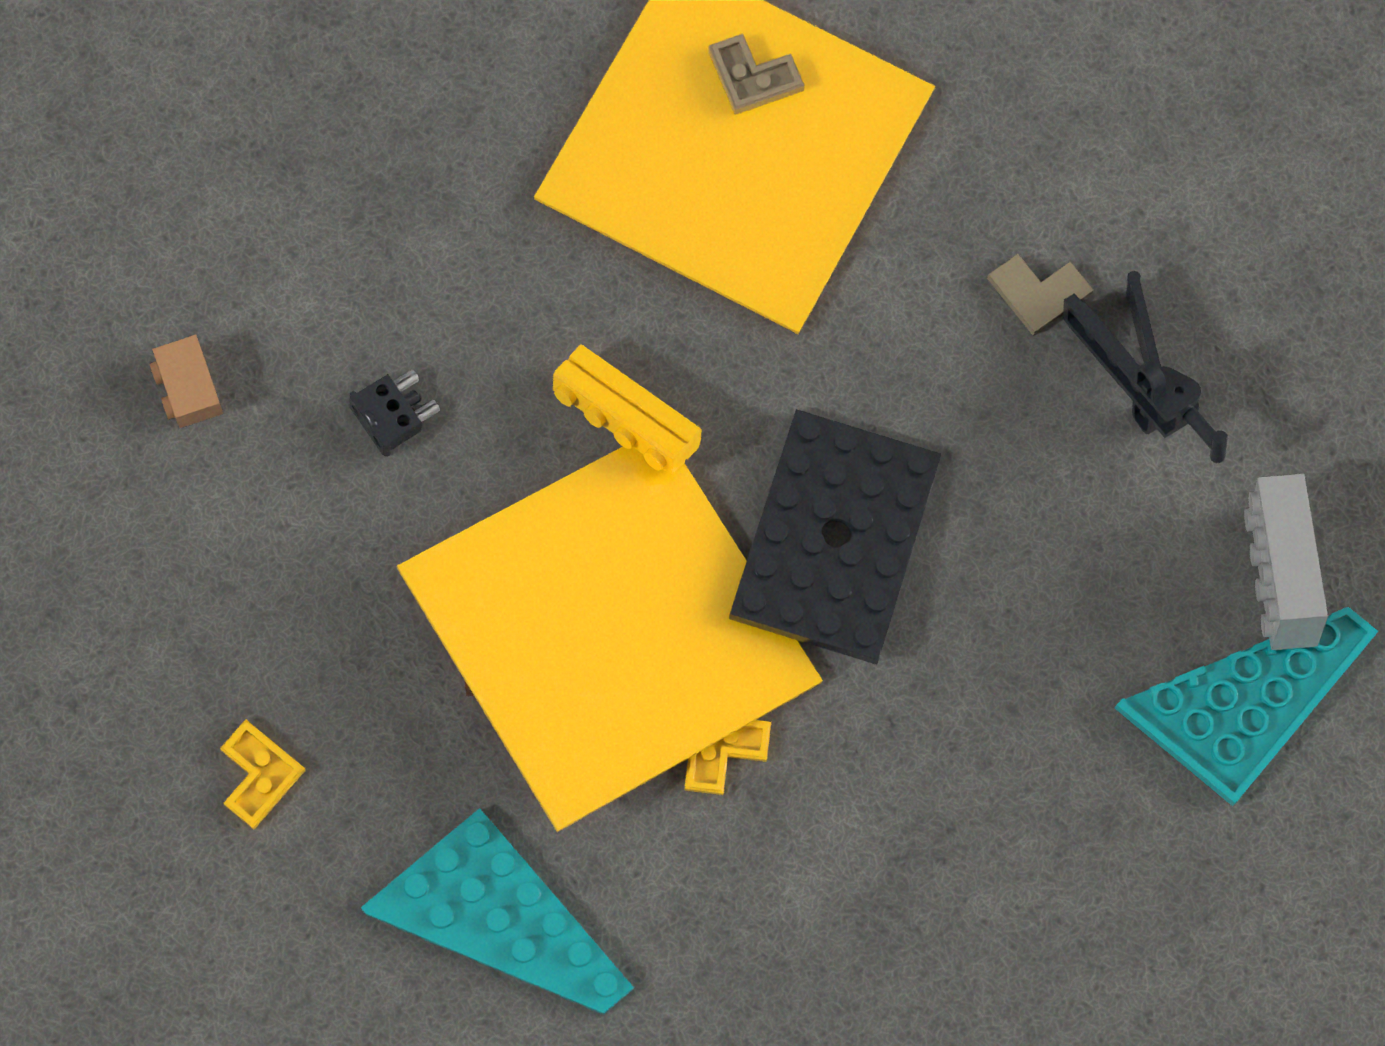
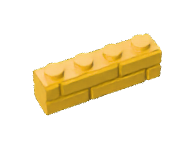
(626, 410)

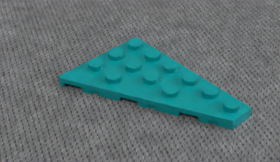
(1244, 708)
(493, 908)

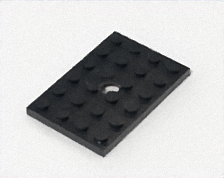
(826, 592)

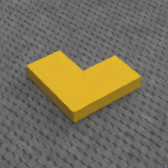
(708, 768)
(268, 769)

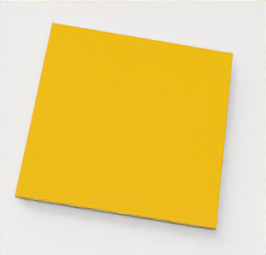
(745, 198)
(604, 630)

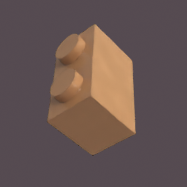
(186, 381)

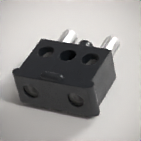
(384, 424)

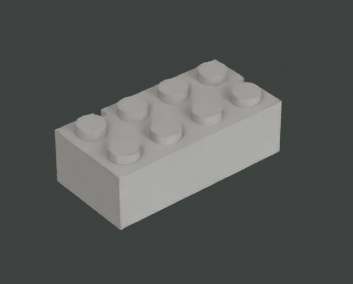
(1286, 562)

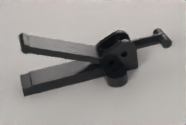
(1159, 394)

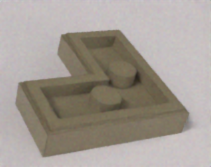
(753, 84)
(1035, 301)

